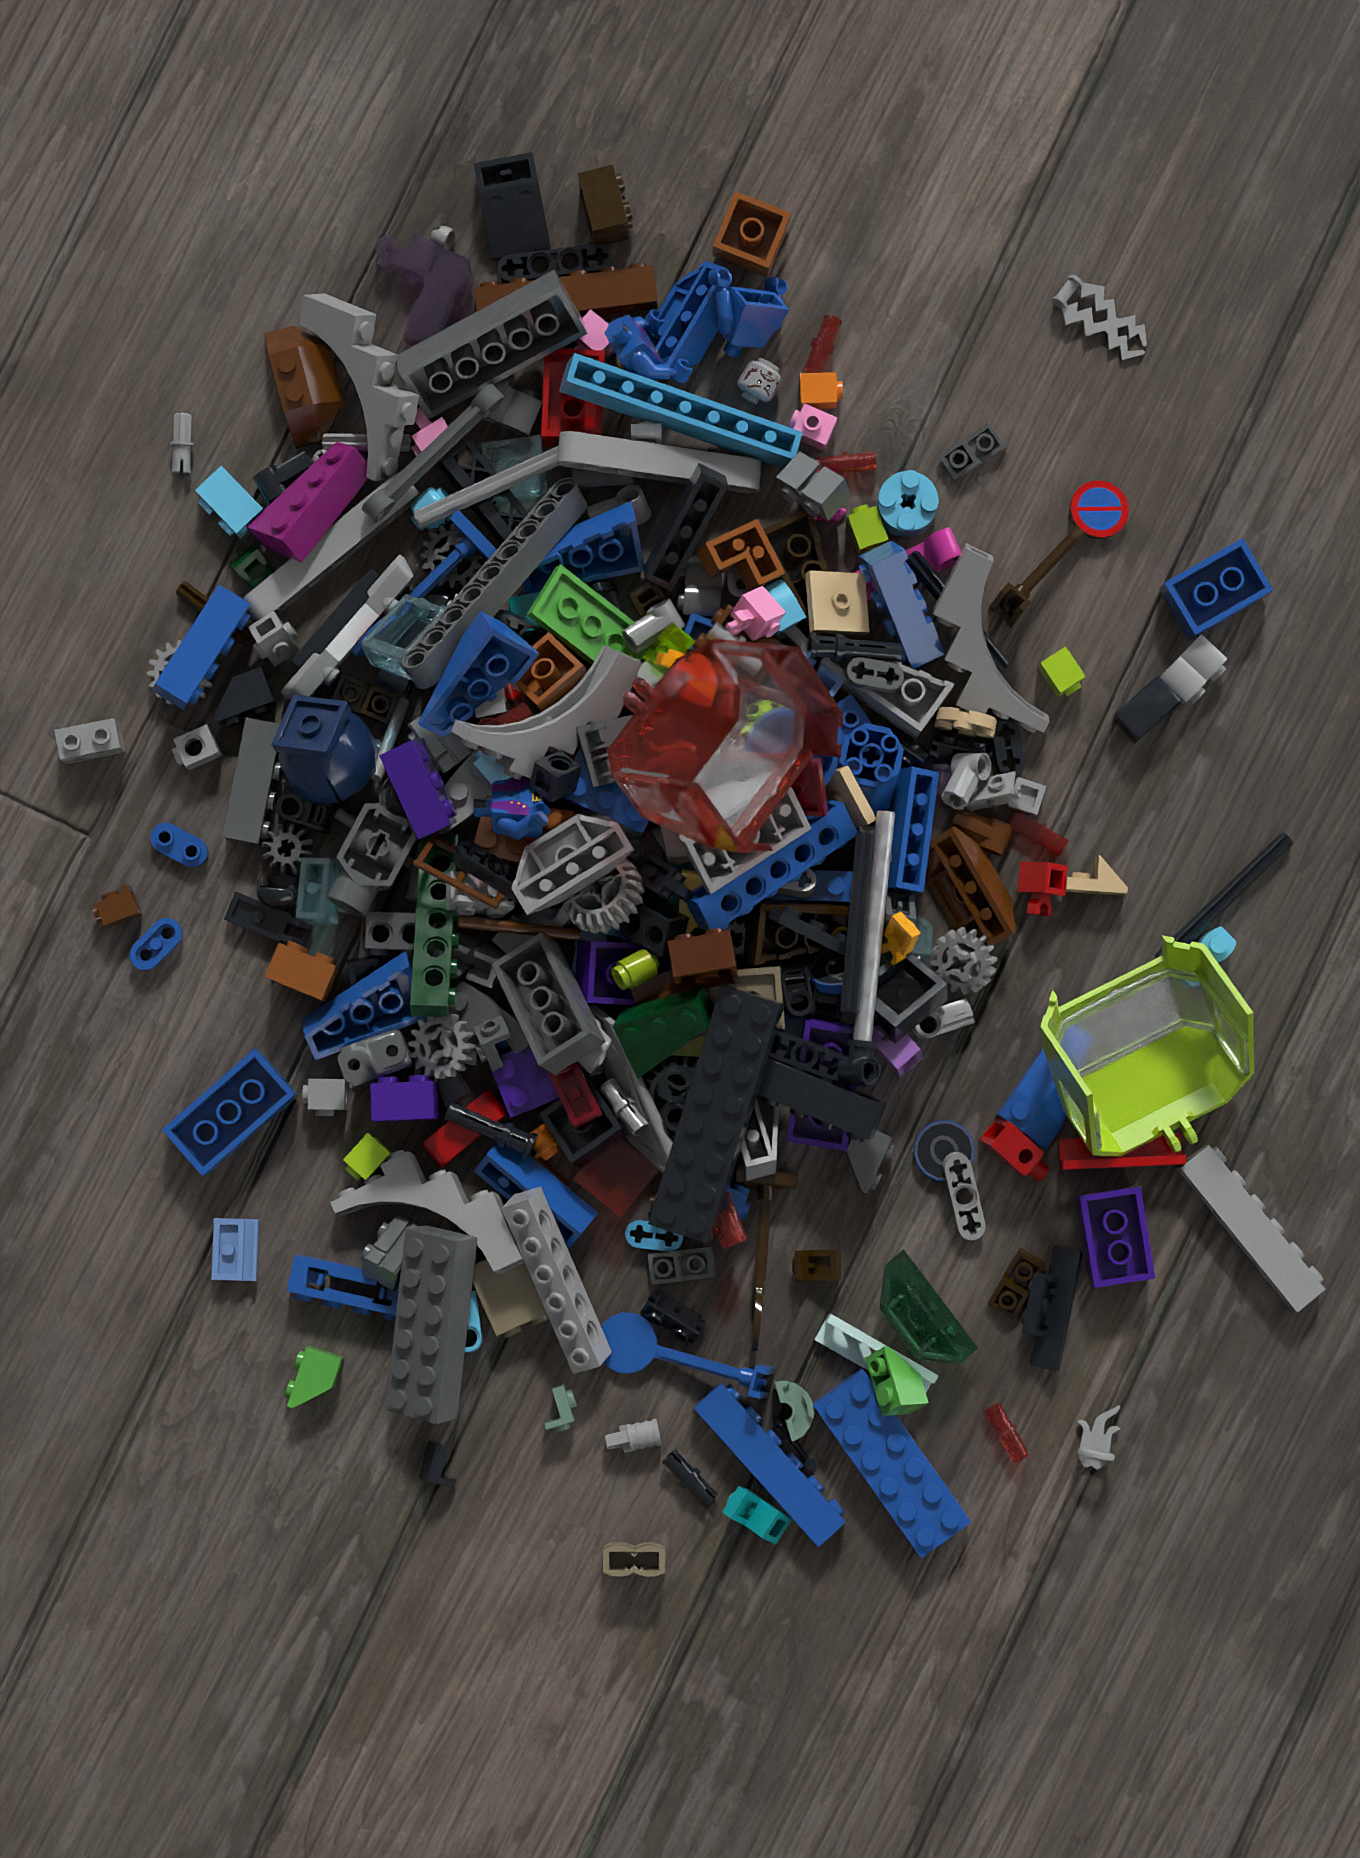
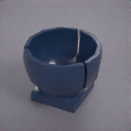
(323, 742)

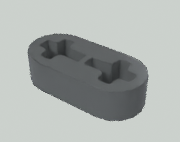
(875, 668)

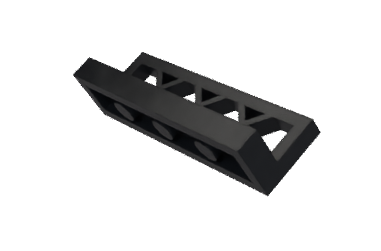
(484, 510)

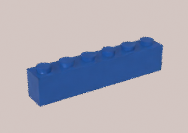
(770, 1464)

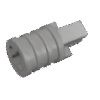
(635, 1436)

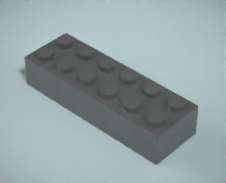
(491, 344)
(431, 1324)

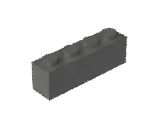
(253, 784)

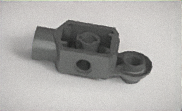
(372, 853)

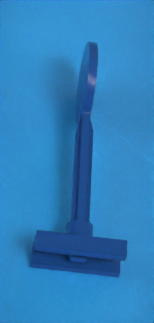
(472, 542)
(635, 1345)

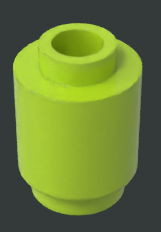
(635, 969)

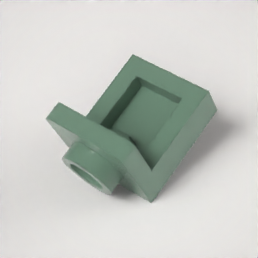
(565, 1402)

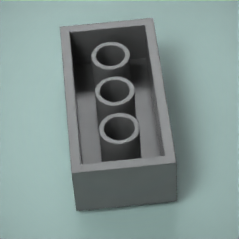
(548, 1003)

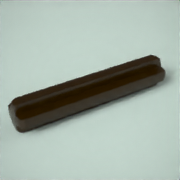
(199, 600)

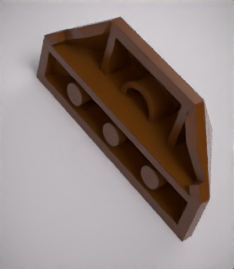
(305, 383)
(969, 887)

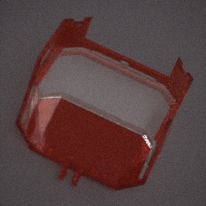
(723, 740)

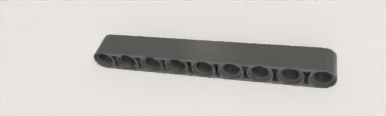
(496, 580)

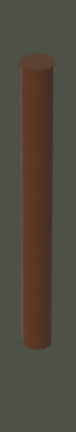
(518, 927)

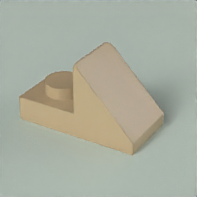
(1104, 881)

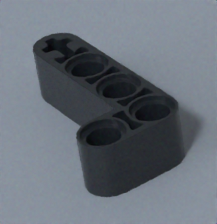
(397, 684)

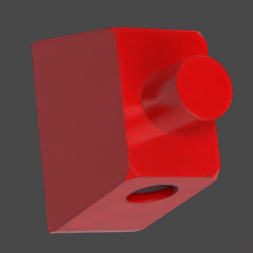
(1007, 1142)

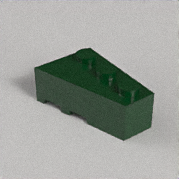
(662, 1026)

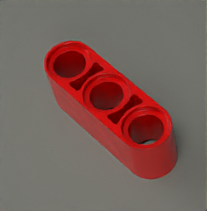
(453, 1138)

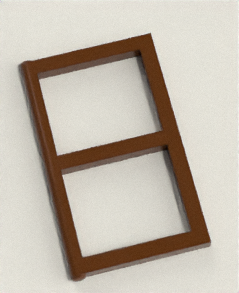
(436, 840)

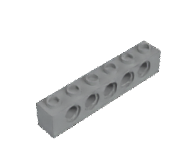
(556, 1280)

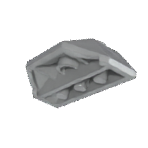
(568, 861)

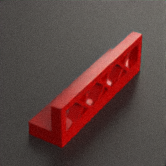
(1076, 1155)

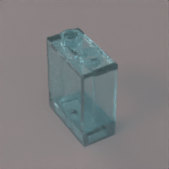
(380, 642)

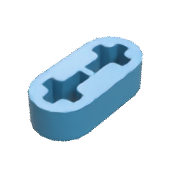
(651, 1243)

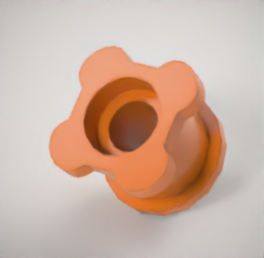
(546, 1143)

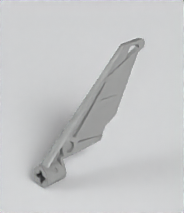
(656, 1141)

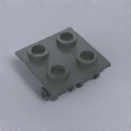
(594, 743)

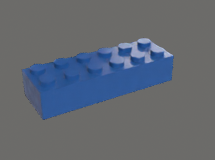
(891, 1463)

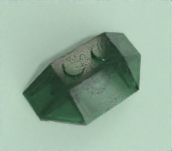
(921, 1314)

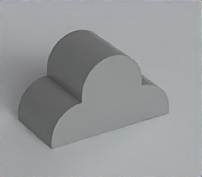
(720, 866)

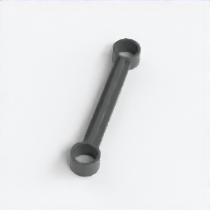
(481, 407)

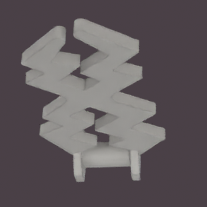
(1109, 326)

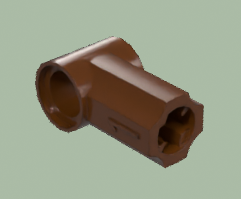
(988, 833)

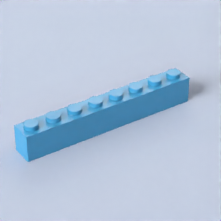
(680, 411)

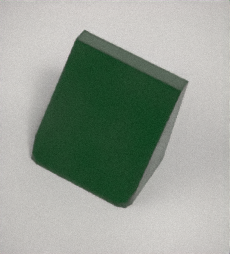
(252, 567)

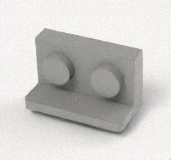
(467, 905)

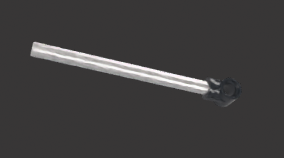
(860, 1065)

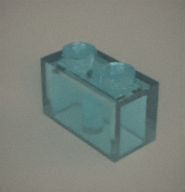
(315, 882)

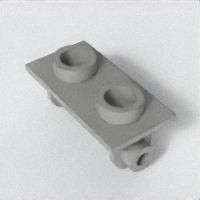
(996, 787)

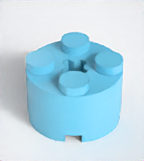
(908, 487)

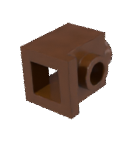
(117, 907)

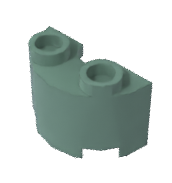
(801, 1407)

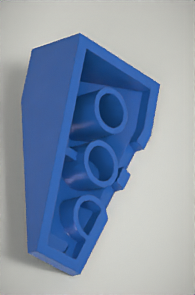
(480, 666)
(1035, 1104)

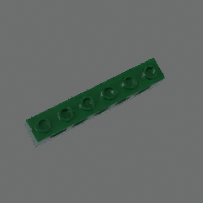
(427, 999)

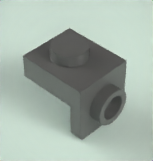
(488, 1034)

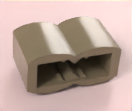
(643, 1559)

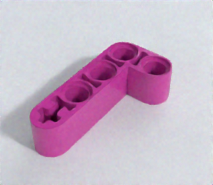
(938, 549)

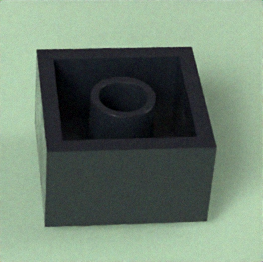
(590, 1139)

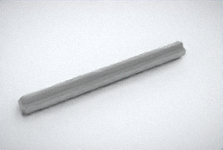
(486, 488)

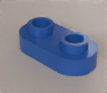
(179, 844)
(156, 943)

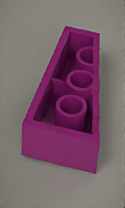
(311, 503)

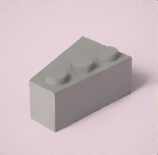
(760, 1142)

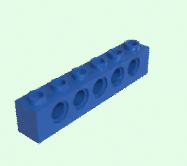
(837, 833)

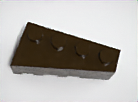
(798, 552)

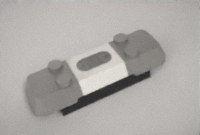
(345, 627)

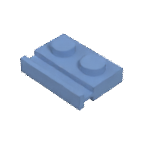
(235, 1249)

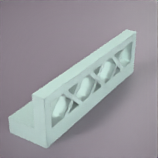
(857, 1346)

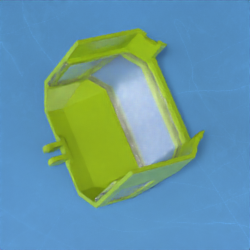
(1150, 1050)

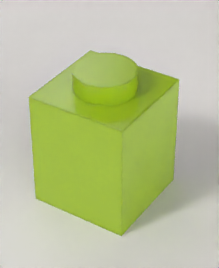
(866, 528)
(1062, 672)
(366, 1157)

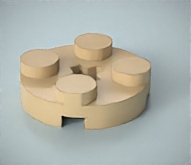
(967, 723)

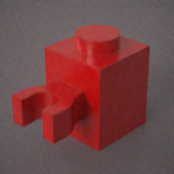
(1042, 881)

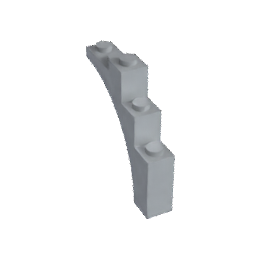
(372, 369)
(968, 650)
(554, 729)
(443, 1194)

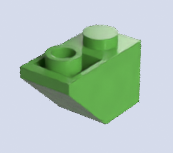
(316, 1375)
(895, 1383)

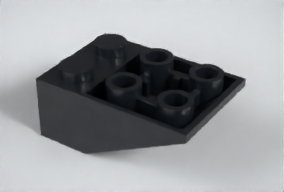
(512, 205)

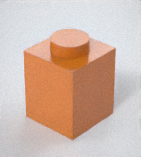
(820, 390)

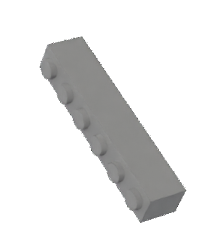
(1251, 1228)

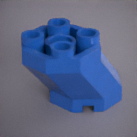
(874, 761)

